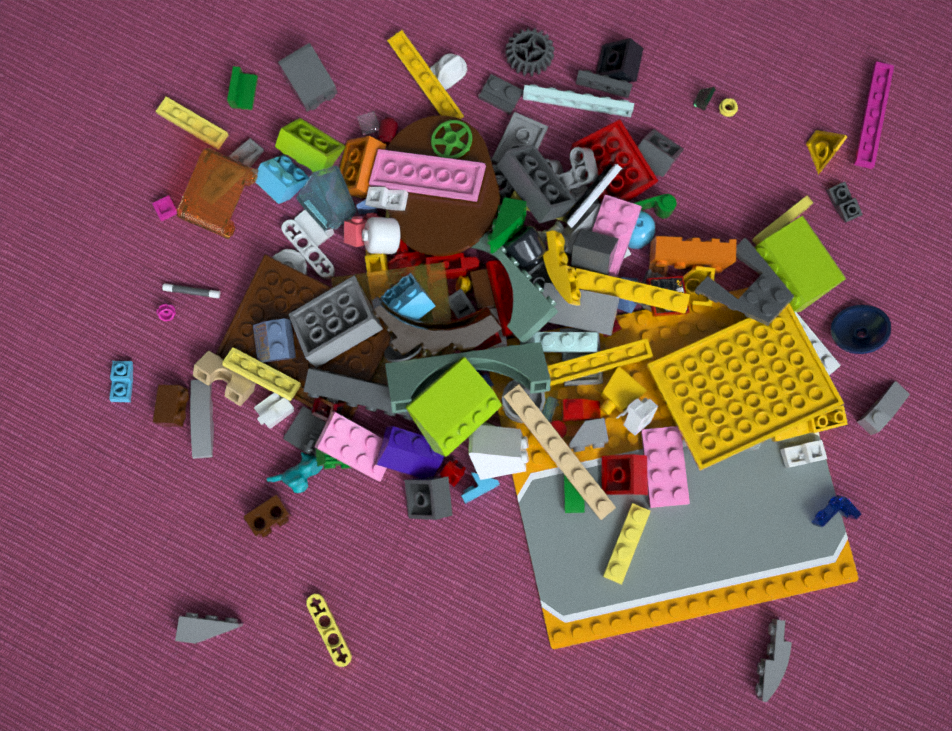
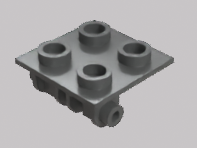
(305, 431)

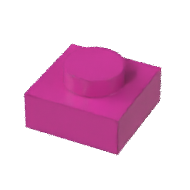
(165, 208)

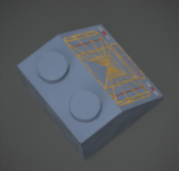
(274, 340)

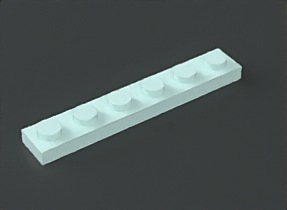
(578, 101)

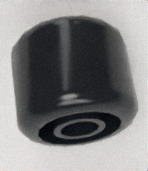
(526, 246)

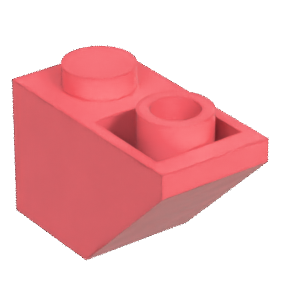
(354, 227)

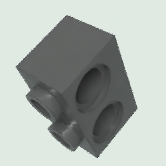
(460, 304)

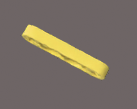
(783, 220)
(331, 628)

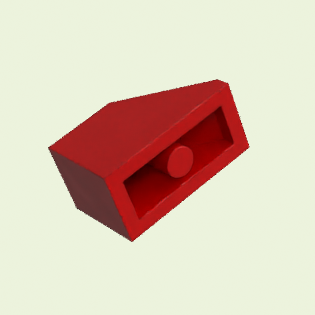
(580, 410)

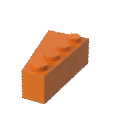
(692, 253)

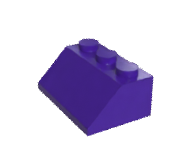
(408, 453)

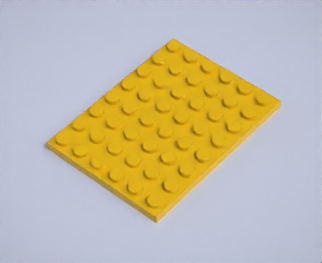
(744, 386)

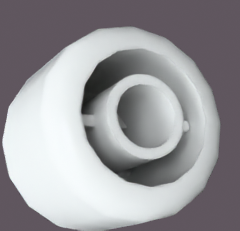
(381, 235)

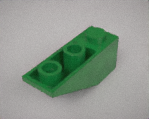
(509, 221)

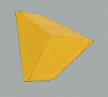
(823, 146)
(693, 280)

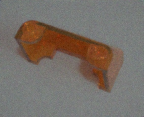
(215, 192)

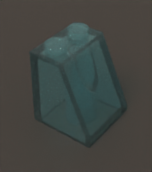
(327, 198)

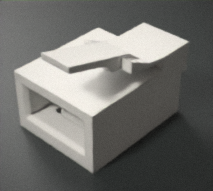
(273, 410)
(639, 414)

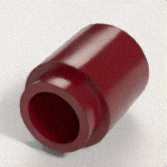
(387, 130)

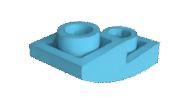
(122, 381)

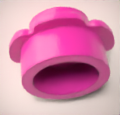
(166, 316)

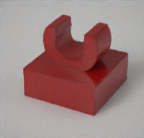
(453, 472)

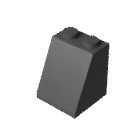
(307, 77)

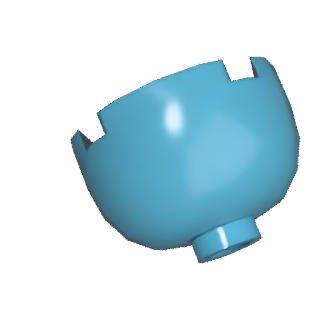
(643, 231)

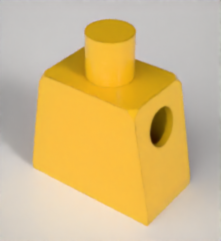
(620, 392)

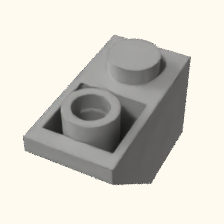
(590, 434)

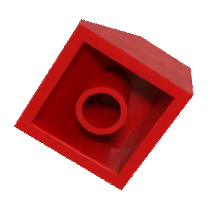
(624, 474)

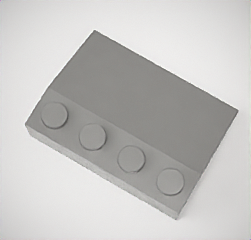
(334, 322)

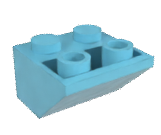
(280, 178)
(408, 298)

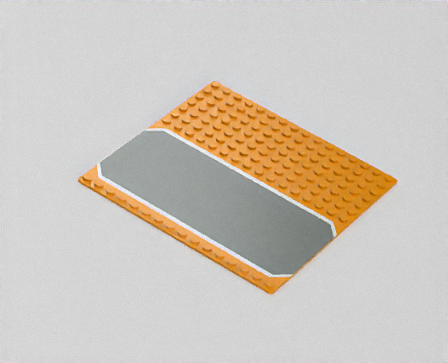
(728, 549)

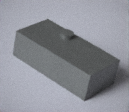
(536, 183)

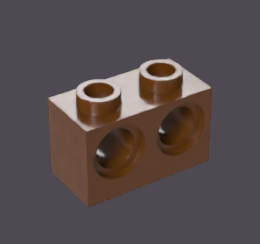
(266, 512)

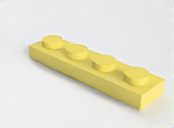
(192, 123)
(261, 374)
(626, 543)

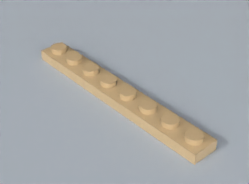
(559, 451)

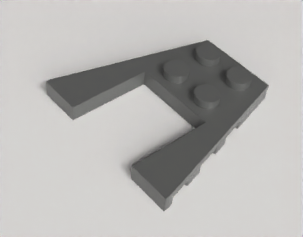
(762, 300)

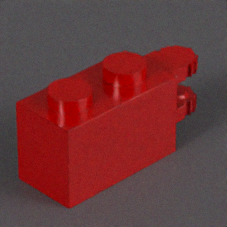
(456, 264)

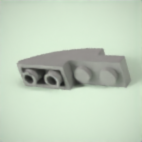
(774, 668)

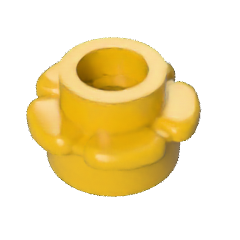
(464, 283)

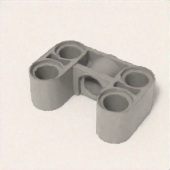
(576, 177)

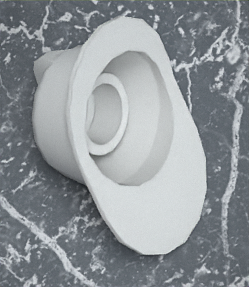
(449, 70)

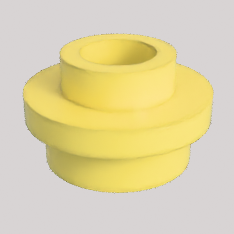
(730, 103)

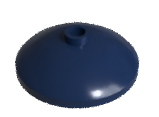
(861, 321)

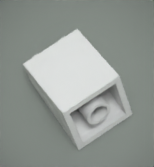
(498, 451)

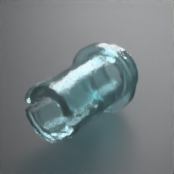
(549, 408)

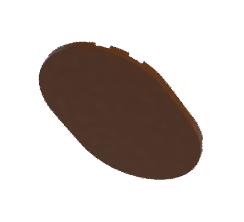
(441, 223)

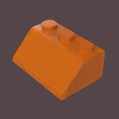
(358, 164)

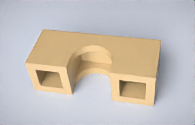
(211, 368)

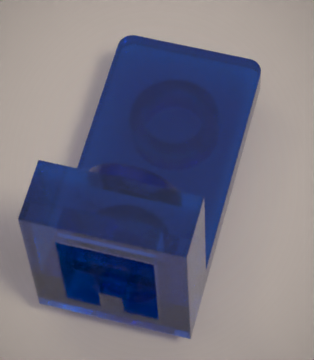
(836, 504)

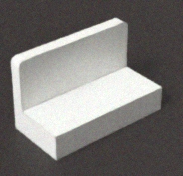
(312, 228)

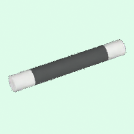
(191, 290)

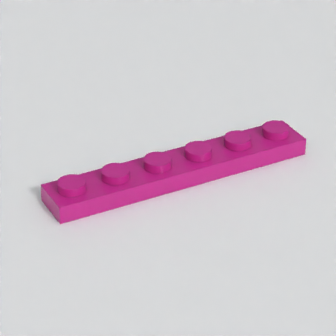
(874, 115)

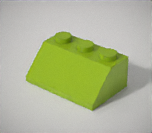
(308, 145)

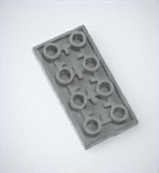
(594, 314)

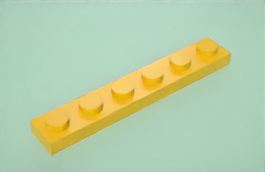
(424, 76)
(632, 291)
(599, 361)

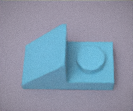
(483, 486)

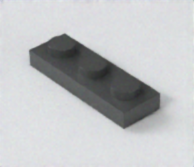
(603, 83)

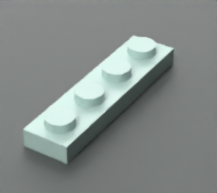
(566, 341)

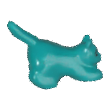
(297, 476)

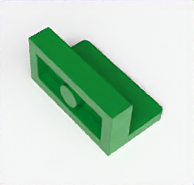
(242, 89)

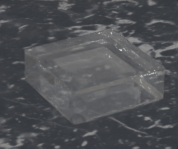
(368, 123)

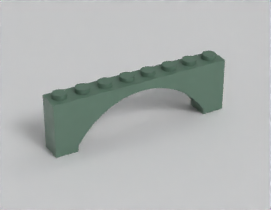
(530, 306)
(520, 362)

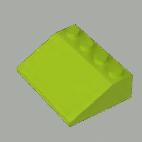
(801, 263)
(453, 407)

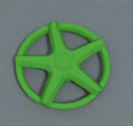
(452, 139)

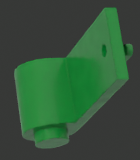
(663, 205)

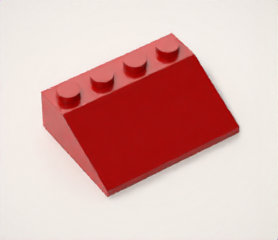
(617, 145)

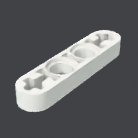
(308, 249)

